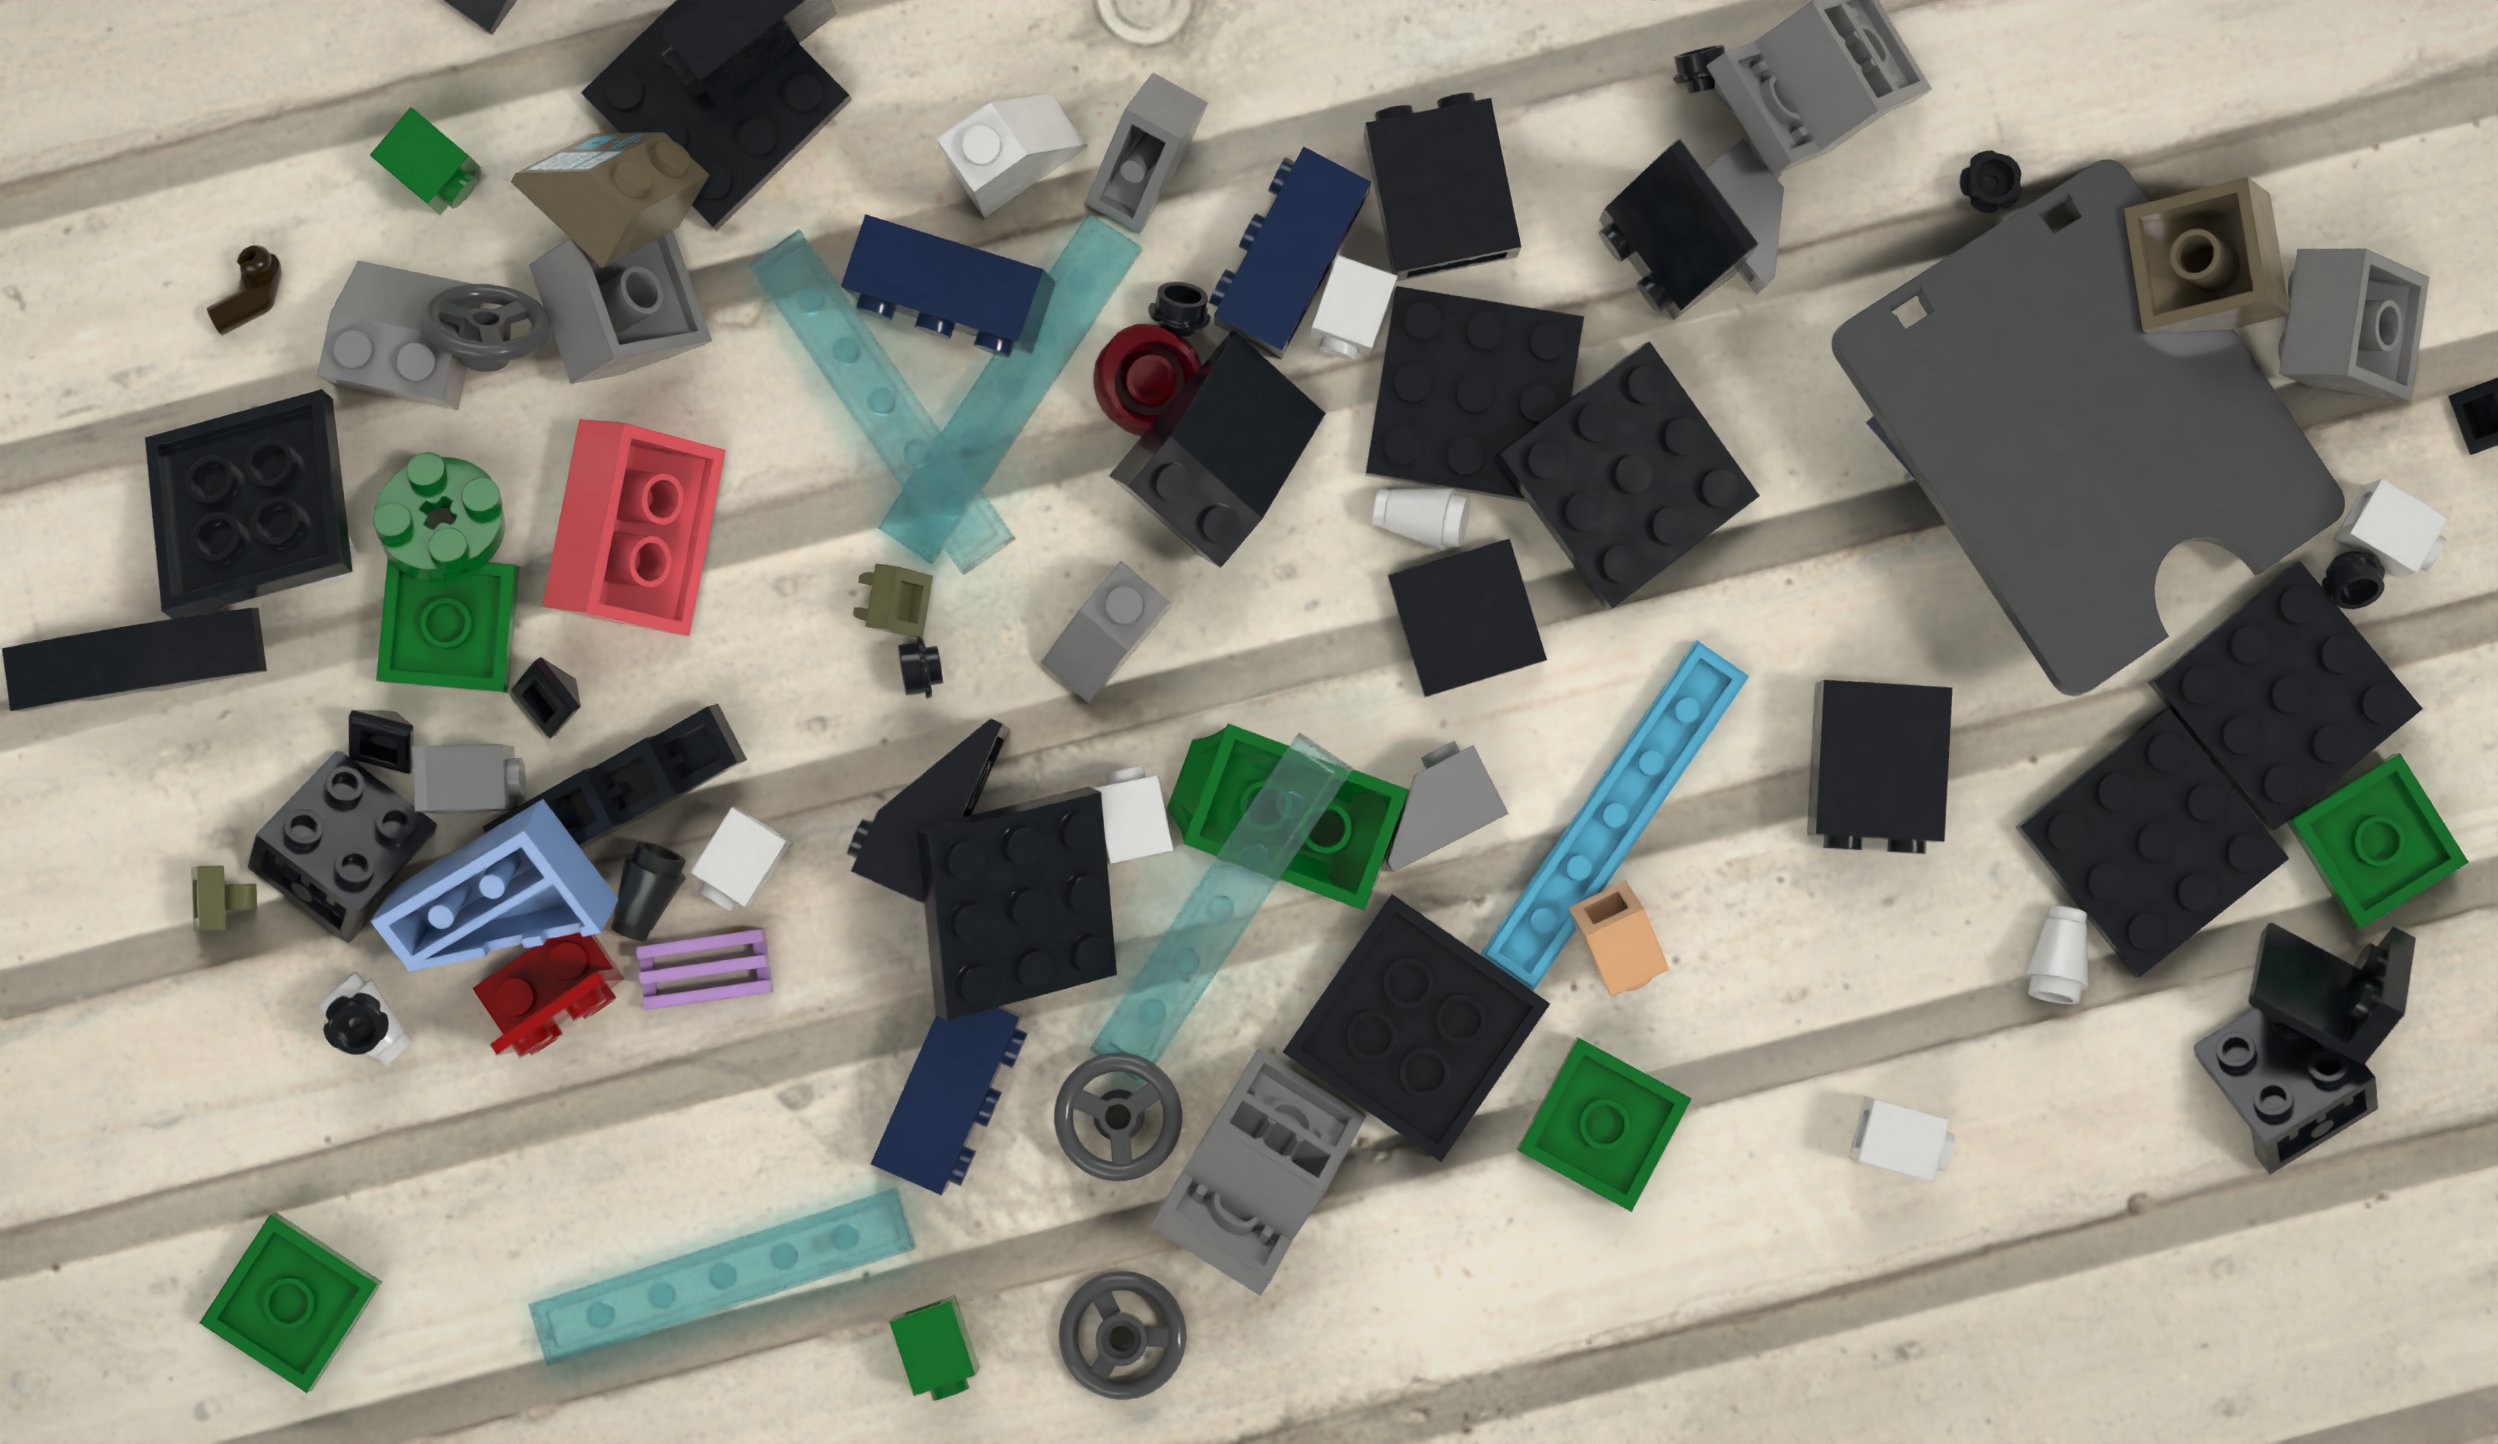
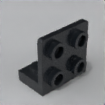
(339, 844)
(2329, 999)
(2285, 1086)

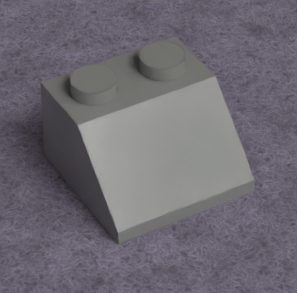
(620, 313)
(2353, 323)
(379, 342)

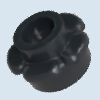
(1693, 70)
(1996, 165)
(1180, 308)
(2354, 579)
(920, 667)
(355, 1040)

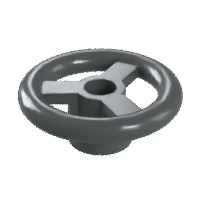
(484, 332)
(1157, 1088)
(1099, 1292)

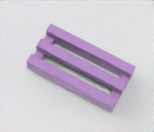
(650, 977)

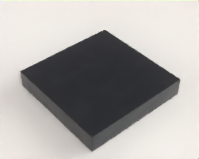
(1467, 618)

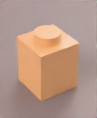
(1619, 939)

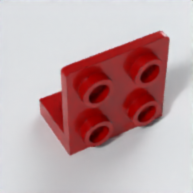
(544, 988)

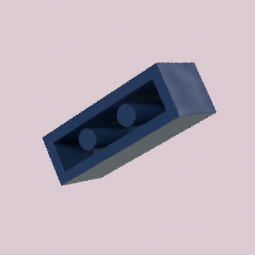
(1289, 251)
(947, 287)
(948, 1096)

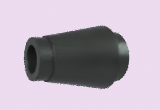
(646, 889)

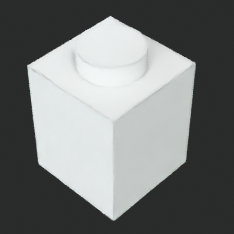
(1352, 308)
(2393, 528)
(1134, 816)
(740, 860)
(1902, 1139)

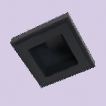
(2478, 415)
(548, 695)
(381, 739)

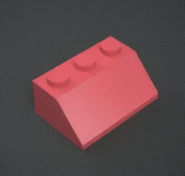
(634, 526)

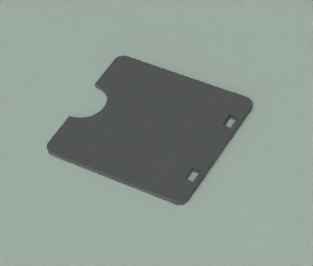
(2073, 437)

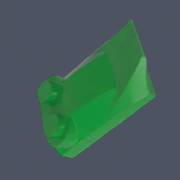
(1342, 850)

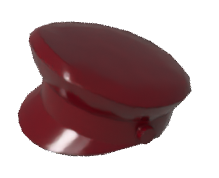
(1142, 375)

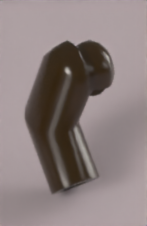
(255, 293)

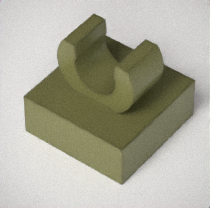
(896, 600)
(213, 898)

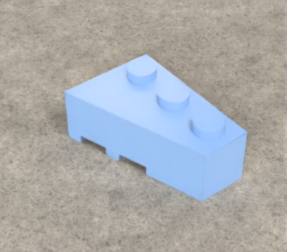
(497, 893)

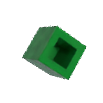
(427, 162)
(935, 1348)

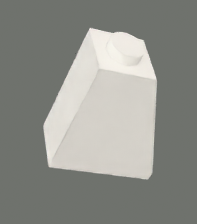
(1009, 148)

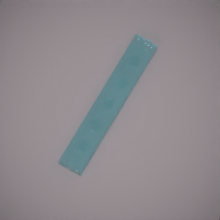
(1015, 386)
(882, 402)
(1224, 902)
(722, 1276)

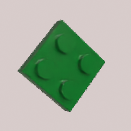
(449, 629)
(2377, 841)
(1604, 1124)
(291, 1302)

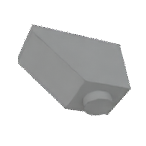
(1145, 152)
(1757, 201)
(1106, 632)
(466, 778)
(1444, 804)

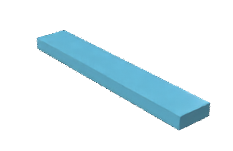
(1615, 813)

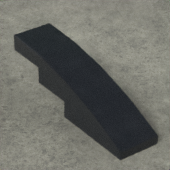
(134, 659)
(641, 777)

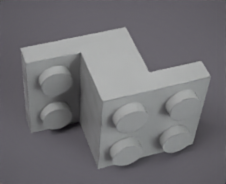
(1817, 80)
(1258, 1172)

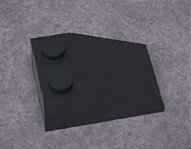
(1676, 232)
(1221, 450)
(948, 790)

